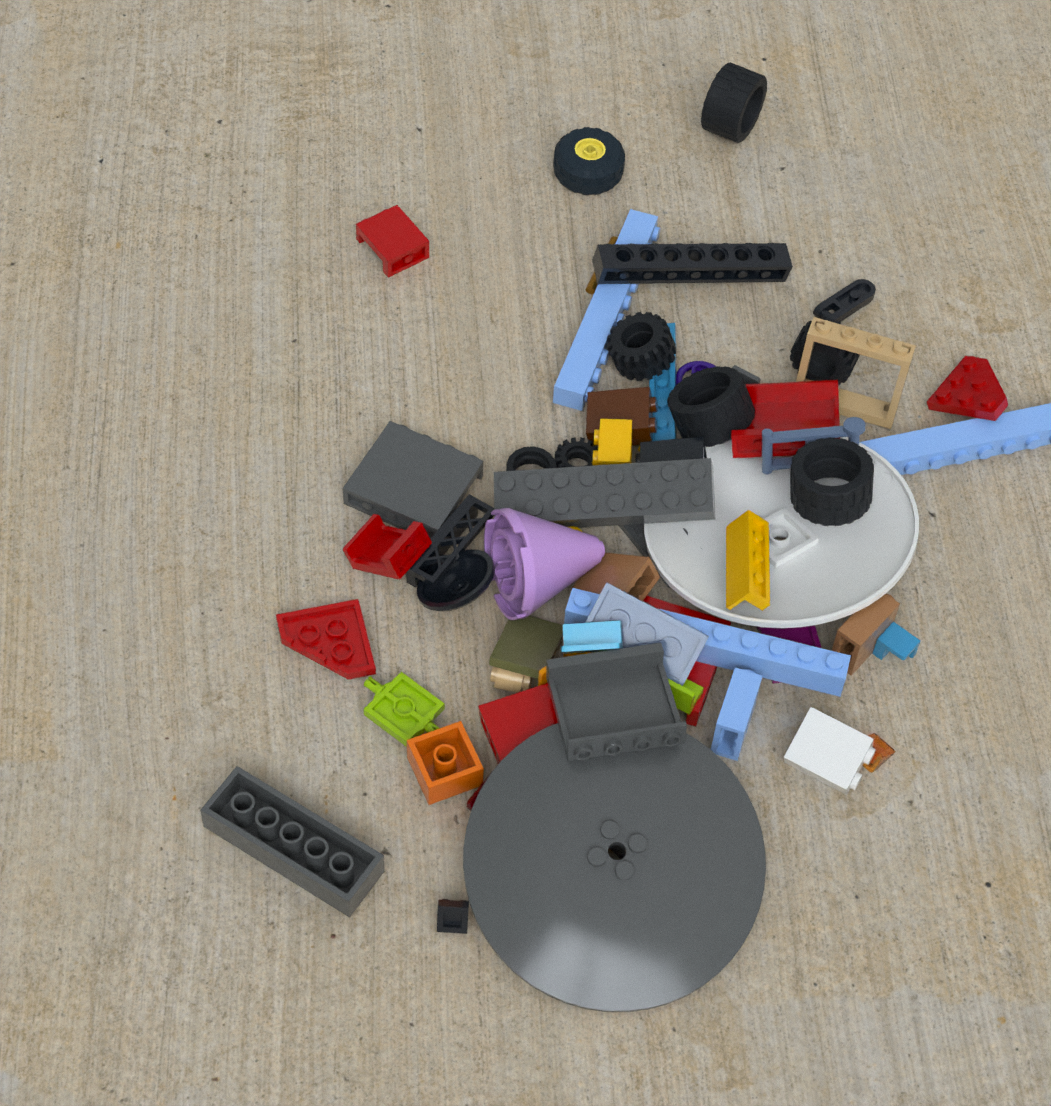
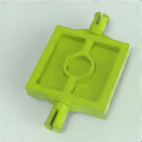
(402, 707)

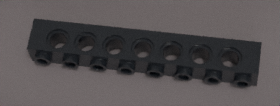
(691, 263)

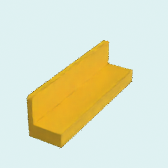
(747, 561)

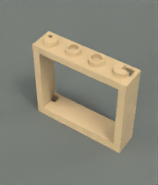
(866, 344)

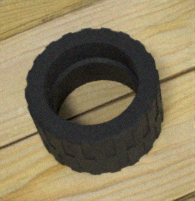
(734, 102)
(711, 405)
(831, 460)

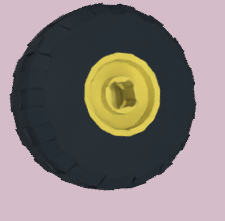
(589, 161)

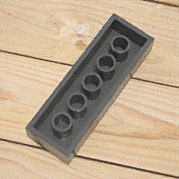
(293, 841)

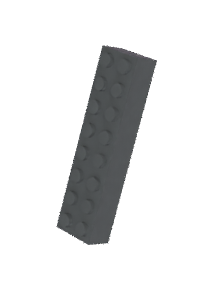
(611, 493)

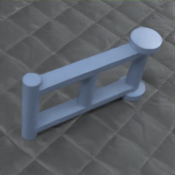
(851, 428)

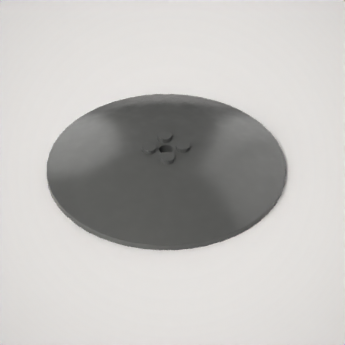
(601, 926)

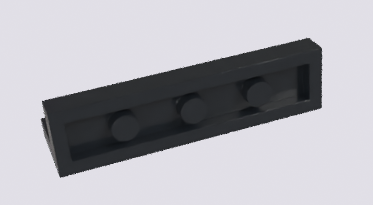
(447, 536)

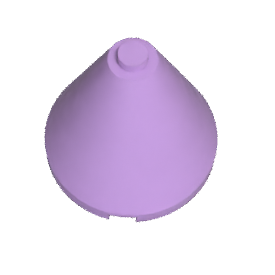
(535, 559)

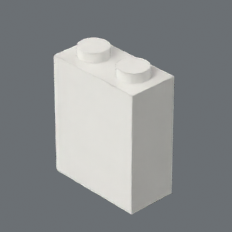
(830, 751)

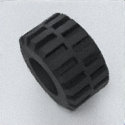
(656, 343)
(825, 361)

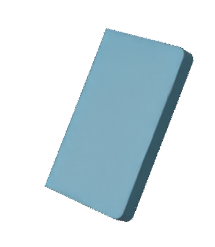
(592, 637)

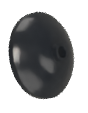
(460, 584)

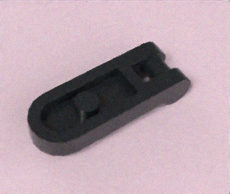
(846, 301)

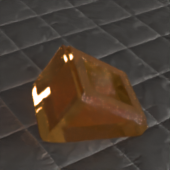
(882, 753)

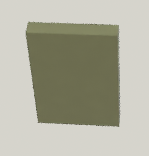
(526, 645)

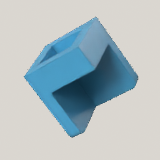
(896, 641)

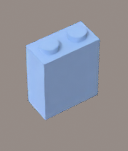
(736, 713)

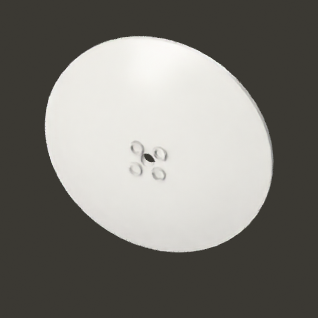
(815, 571)

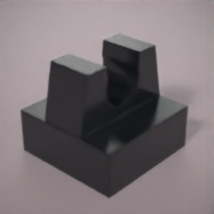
(452, 916)

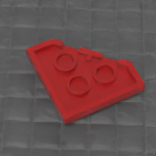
(970, 391)
(331, 637)

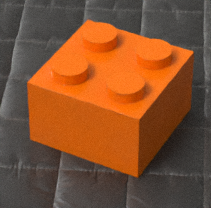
(444, 762)

